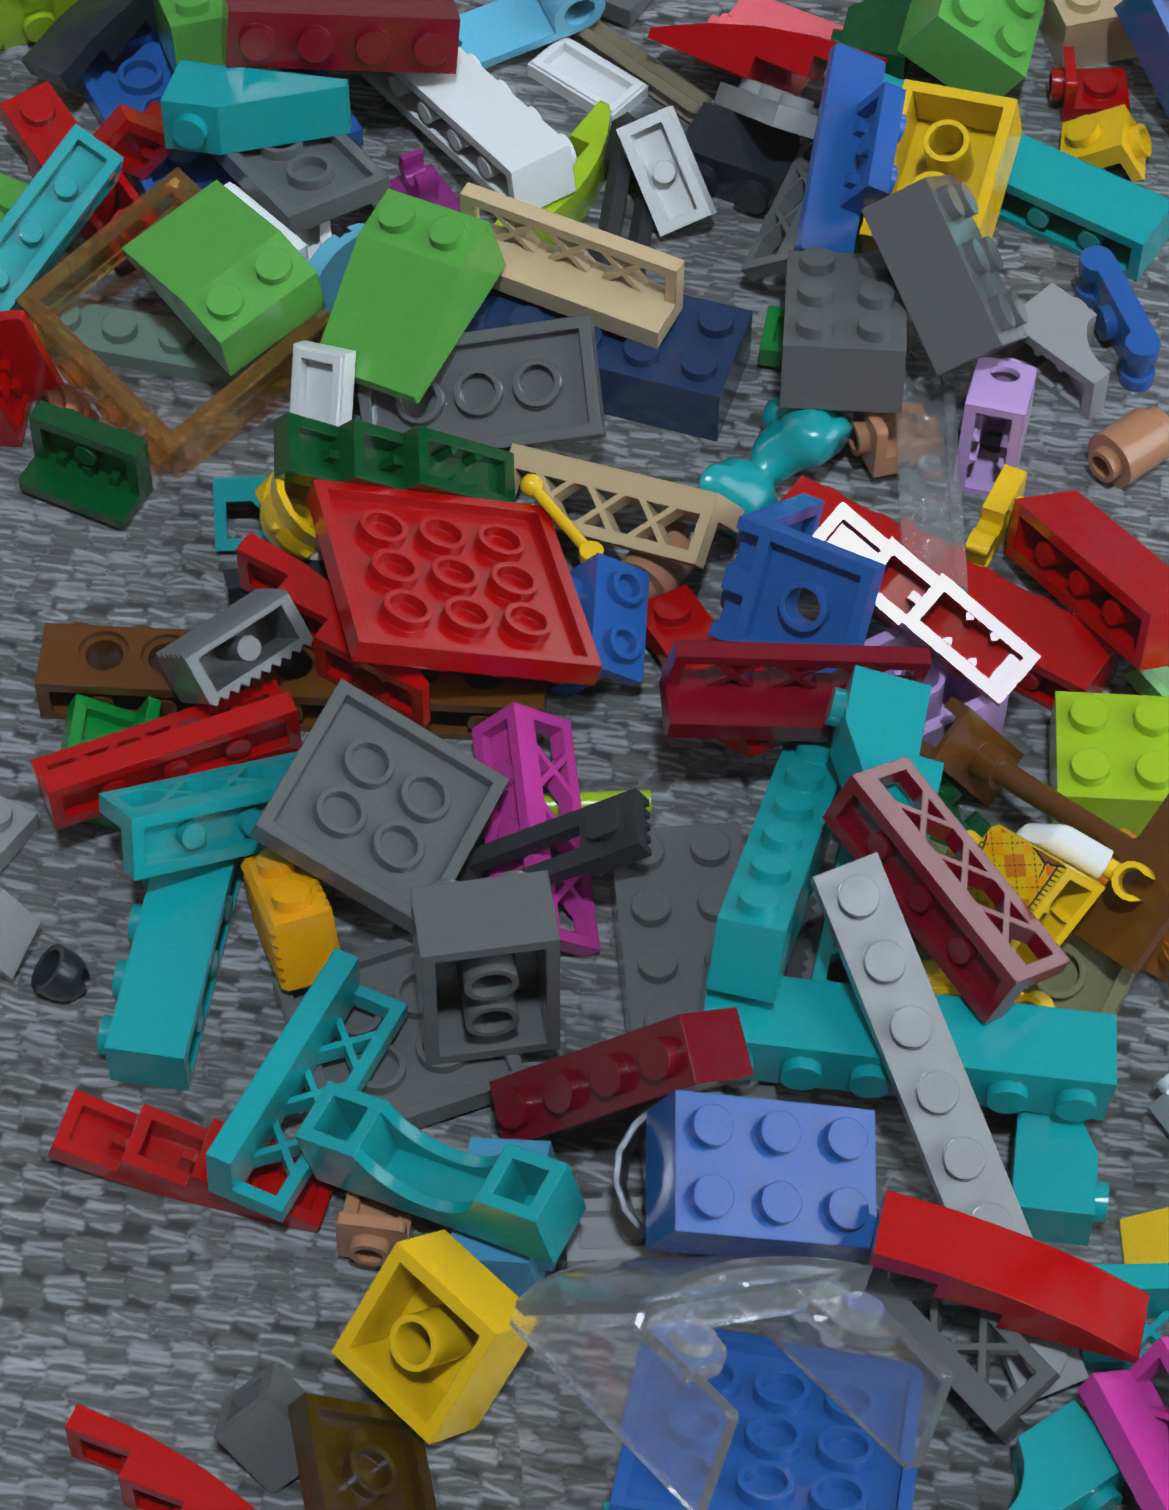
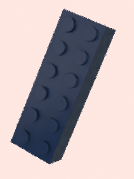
(678, 386)

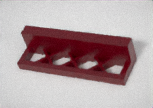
(770, 704)
(932, 892)

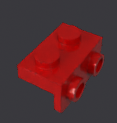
(23, 374)

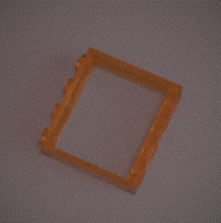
(215, 420)

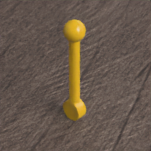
(533, 486)

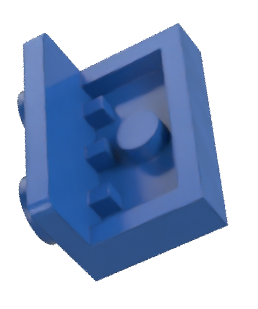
(616, 612)

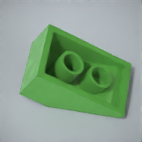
(227, 275)
(411, 292)

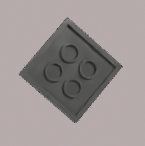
(377, 804)
(402, 1076)

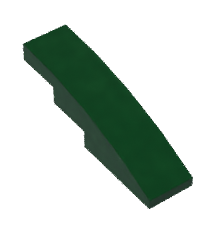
(388, 458)

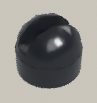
(60, 974)

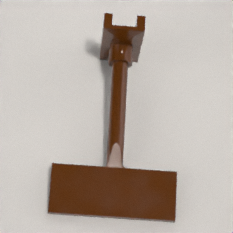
(1124, 931)

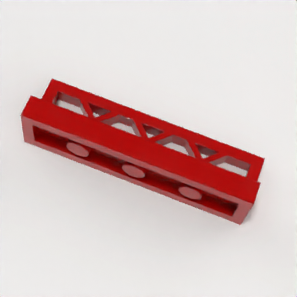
(193, 740)

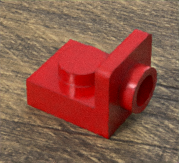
(1085, 89)
(136, 138)

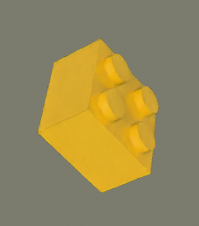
(433, 1336)

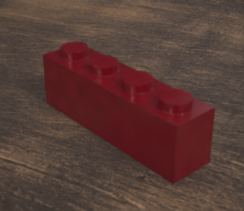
(342, 35)
(622, 1076)

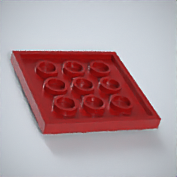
(451, 583)

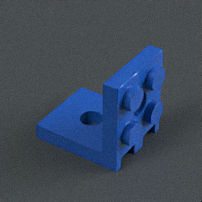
(777, 561)

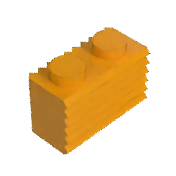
(290, 918)

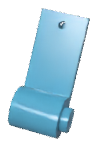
(518, 26)

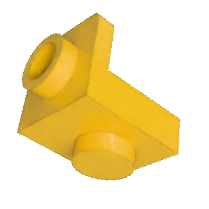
(1108, 139)

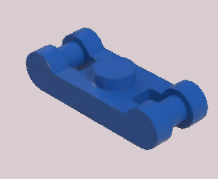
(1118, 316)

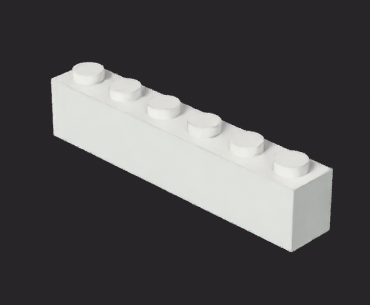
(484, 129)

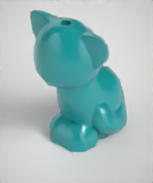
(788, 444)

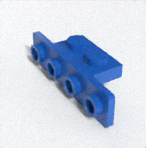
(851, 149)

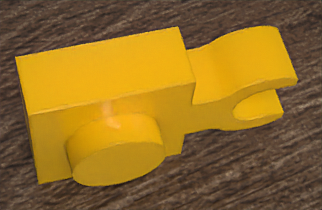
(995, 516)

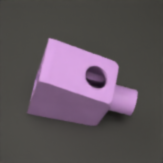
(996, 402)

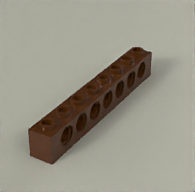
(122, 670)

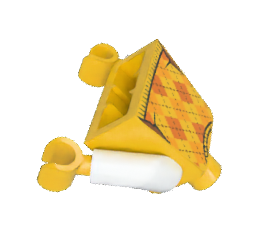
(1054, 876)

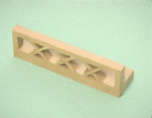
(570, 279)
(617, 488)

